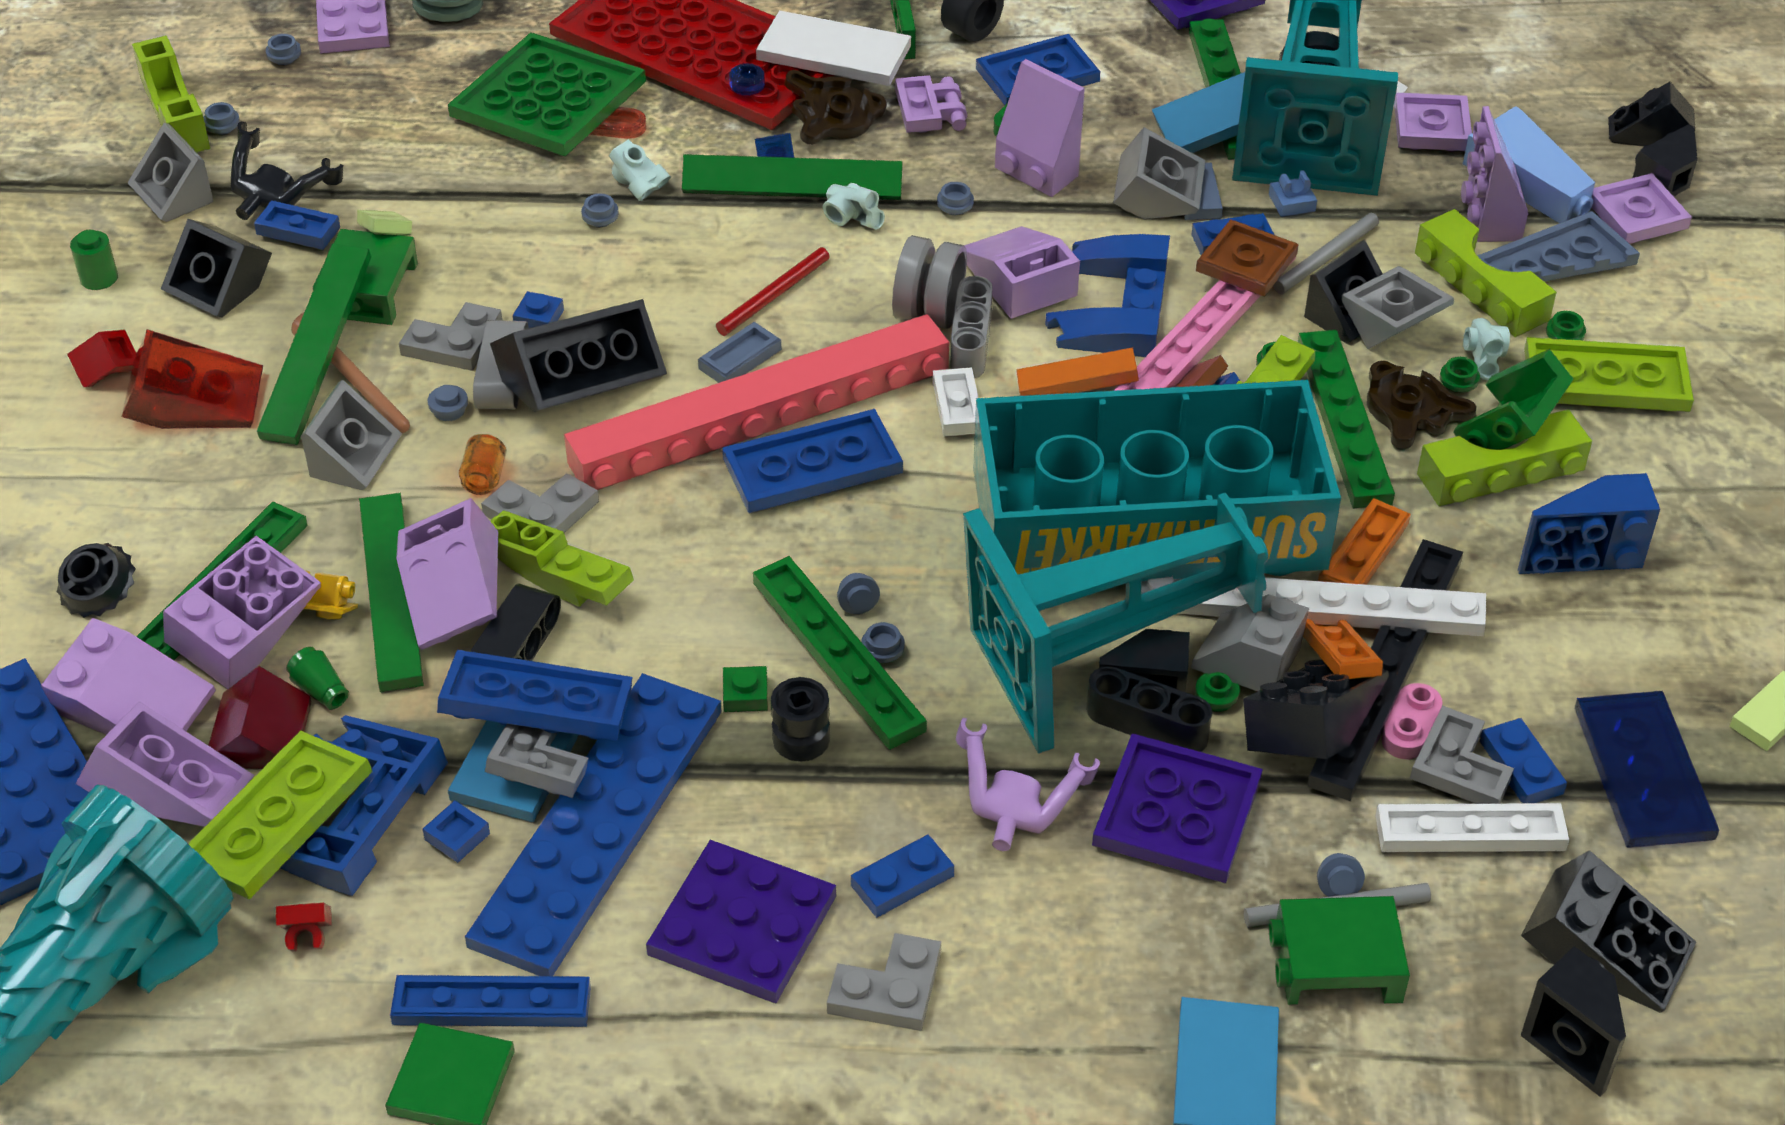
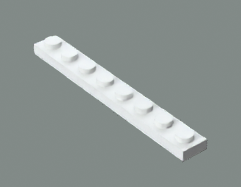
(1362, 605)

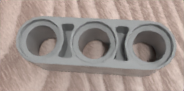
(971, 324)
(488, 388)

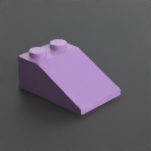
(1041, 130)
(113, 671)
(163, 769)

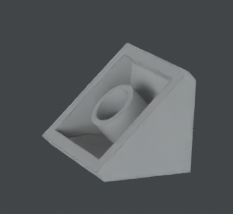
(171, 176)
(1392, 304)
(347, 439)

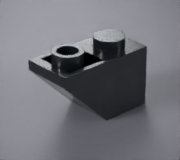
(1651, 117)
(1670, 159)

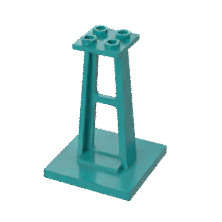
(1315, 114)
(1025, 649)

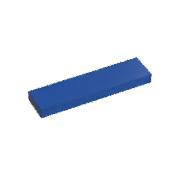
(491, 1000)

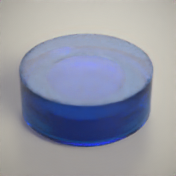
(747, 79)

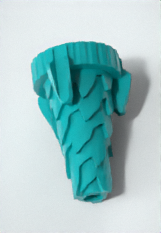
(110, 903)

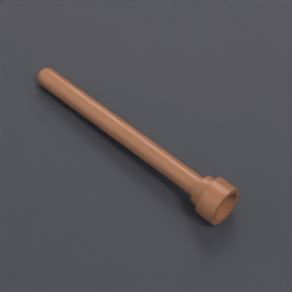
(364, 386)

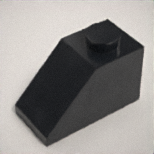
(1153, 655)

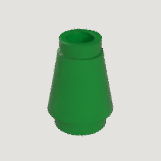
(316, 676)

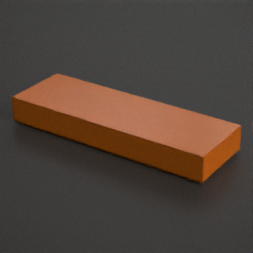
(1079, 374)
(1366, 544)
(1343, 649)

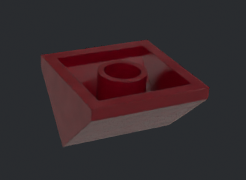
(258, 719)

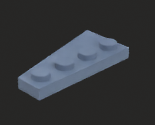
(1565, 250)

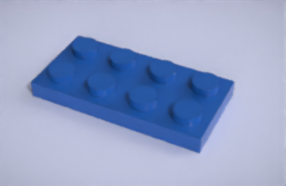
(812, 460)
(535, 695)

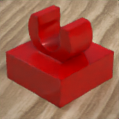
(304, 918)

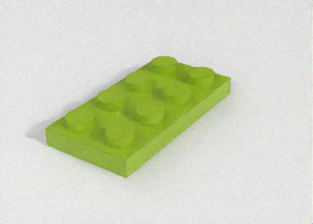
(1621, 373)
(279, 811)

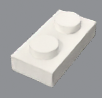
(956, 400)

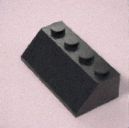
(579, 356)

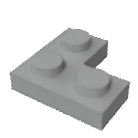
(453, 344)
(557, 507)
(526, 757)
(1452, 766)
(893, 996)

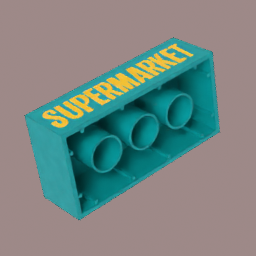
(1148, 464)

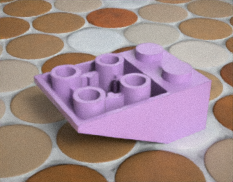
(1493, 186)
(1025, 269)
(449, 572)
(238, 611)

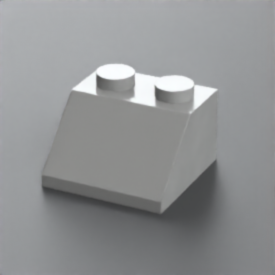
(1158, 178)
(1254, 645)

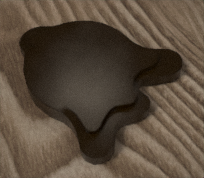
(832, 107)
(1412, 403)

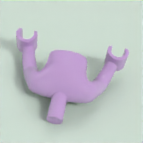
(1015, 796)

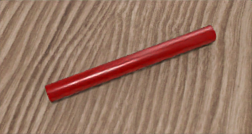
(772, 291)

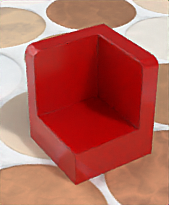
(102, 355)

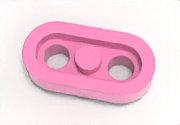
(1415, 714)

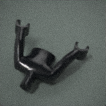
(270, 181)

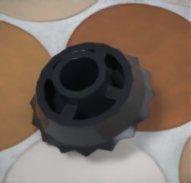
(94, 578)

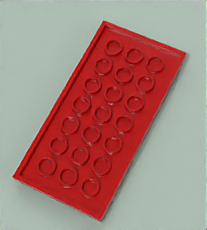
(686, 47)

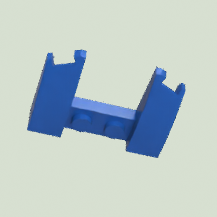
(1143, 264)
(401, 764)

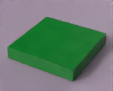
(450, 1077)

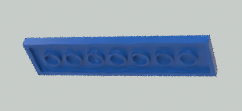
(592, 835)

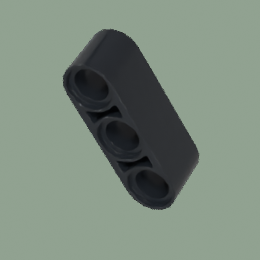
(520, 624)
(1148, 708)

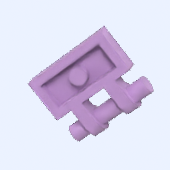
(920, 106)

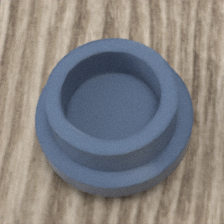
(283, 49)
(221, 118)
(955, 198)
(599, 210)
(448, 402)
(858, 593)
(884, 642)
(1340, 875)

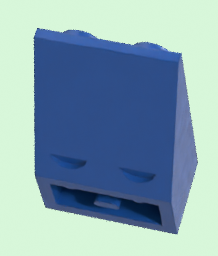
(1593, 527)

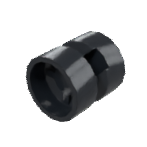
(800, 719)

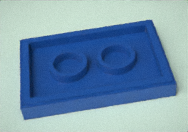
(1055, 54)

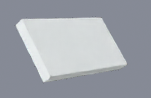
(833, 48)

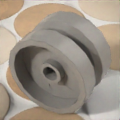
(928, 280)

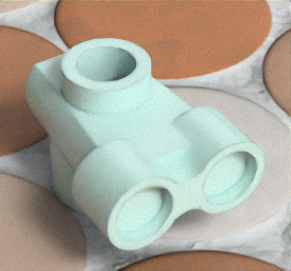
(637, 170)
(853, 203)
(1486, 344)

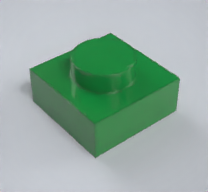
(745, 689)

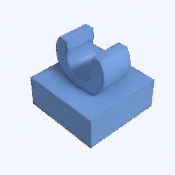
(1293, 195)

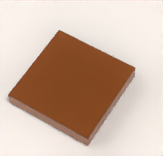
(1247, 257)

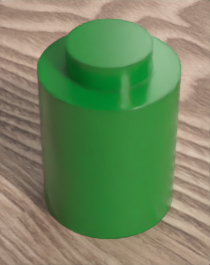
(94, 259)

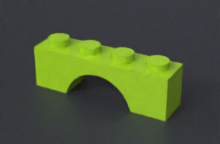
(168, 93)
(1508, 297)
(1462, 471)

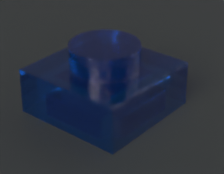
(775, 146)

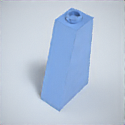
(1545, 172)

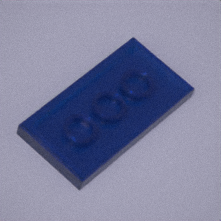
(1646, 769)

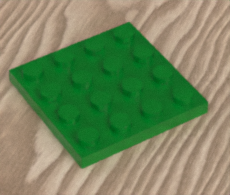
(547, 93)

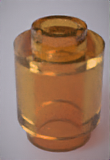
(482, 464)

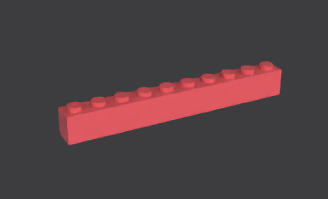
(756, 403)

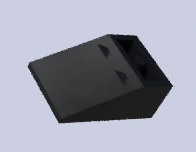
(1309, 711)
(1614, 924)

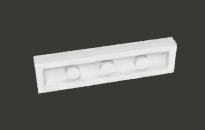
(1471, 827)

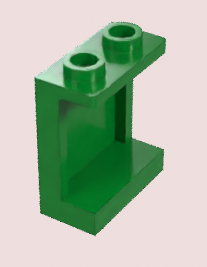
(389, 260)
(1525, 401)
(1339, 946)

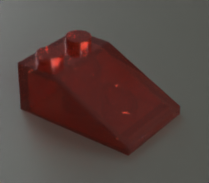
(190, 386)

